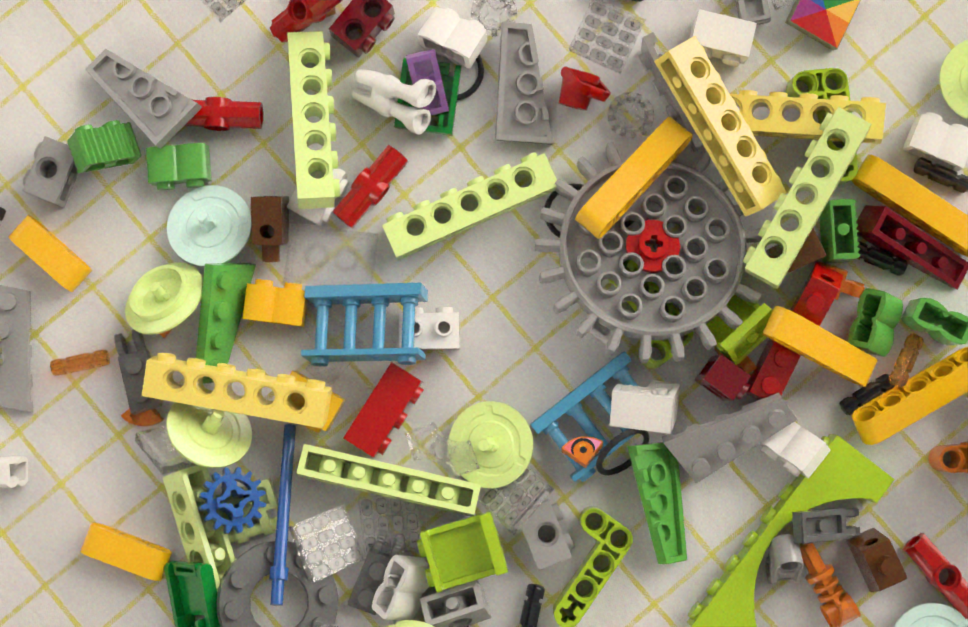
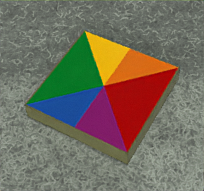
(823, 19)

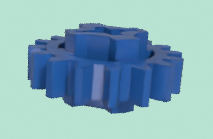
(235, 513)

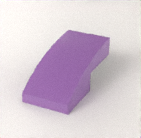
(425, 66)

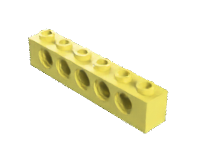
(807, 104)
(709, 107)
(161, 385)

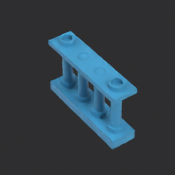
(352, 297)
(571, 406)

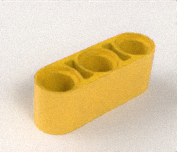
(50, 253)
(125, 551)

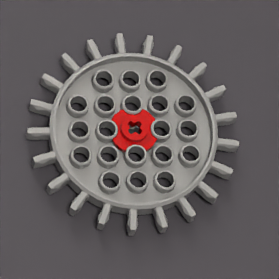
(651, 319)

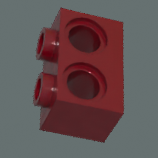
(355, 17)
(723, 378)

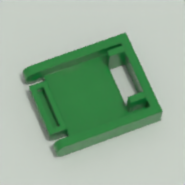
(451, 88)
(192, 593)

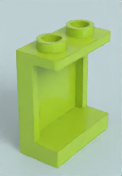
(744, 339)
(462, 551)

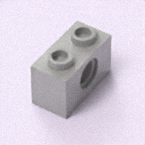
(59, 186)
(551, 551)
(456, 606)

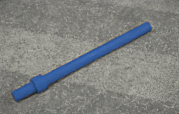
(279, 571)

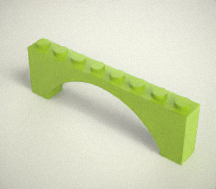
(839, 476)

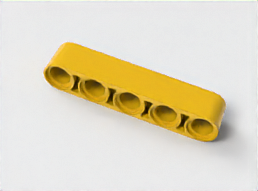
(634, 177)
(914, 202)
(819, 346)
(915, 400)

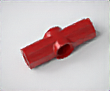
(299, 16)
(223, 114)
(370, 186)
(931, 562)

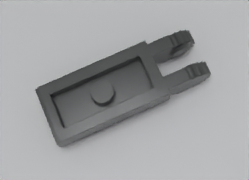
(133, 372)
(823, 525)
(373, 573)

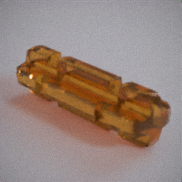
(906, 360)
(80, 362)

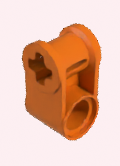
(958, 455)

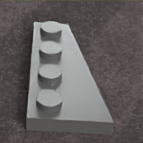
(16, 349)

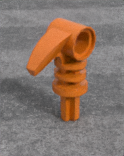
(838, 607)

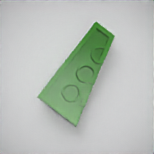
(221, 310)
(661, 498)

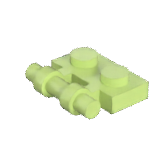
(266, 525)

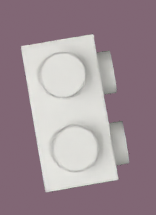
(724, 36)
(435, 330)

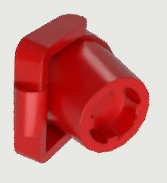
(579, 89)

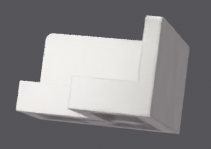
(647, 407)

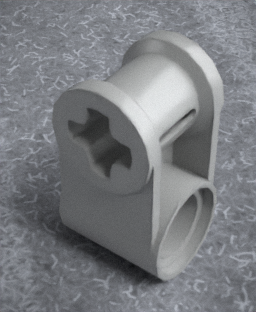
(784, 560)

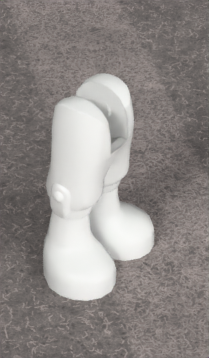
(382, 98)

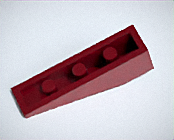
(904, 240)

